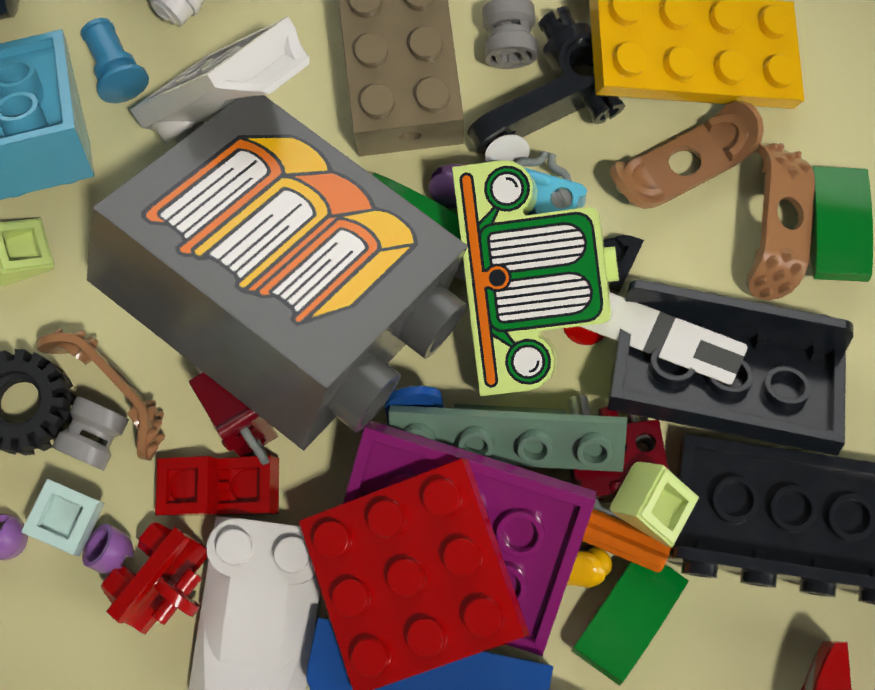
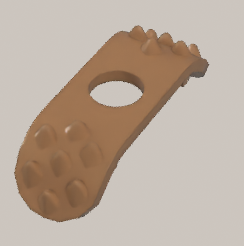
(717, 143)
(782, 251)
(142, 412)

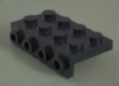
(785, 387)
(778, 517)

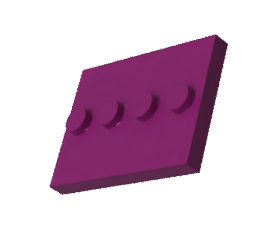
(531, 514)

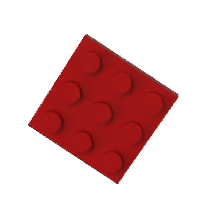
(413, 577)

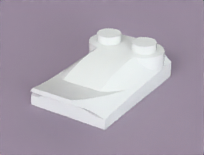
(239, 70)
(256, 608)

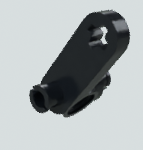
(568, 93)

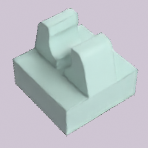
(63, 517)

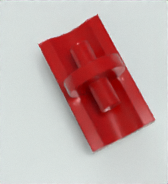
(162, 581)

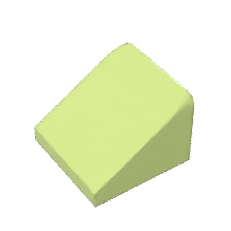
(23, 250)
(654, 502)

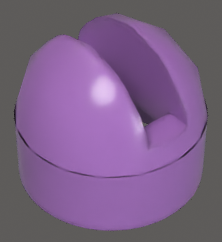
(442, 185)
(11, 539)
(107, 549)

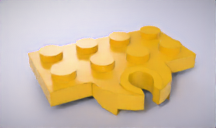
(698, 51)

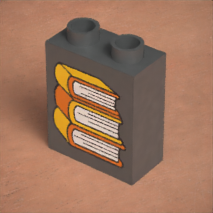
(278, 268)

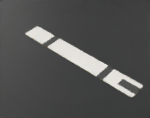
(675, 338)

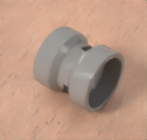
(510, 35)
(95, 421)

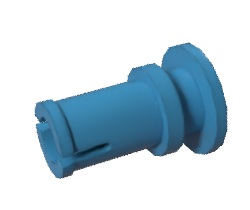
(115, 69)

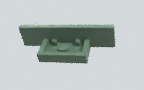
(521, 434)

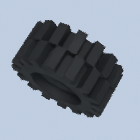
(53, 405)

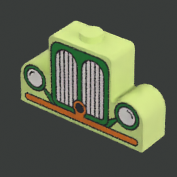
(526, 274)

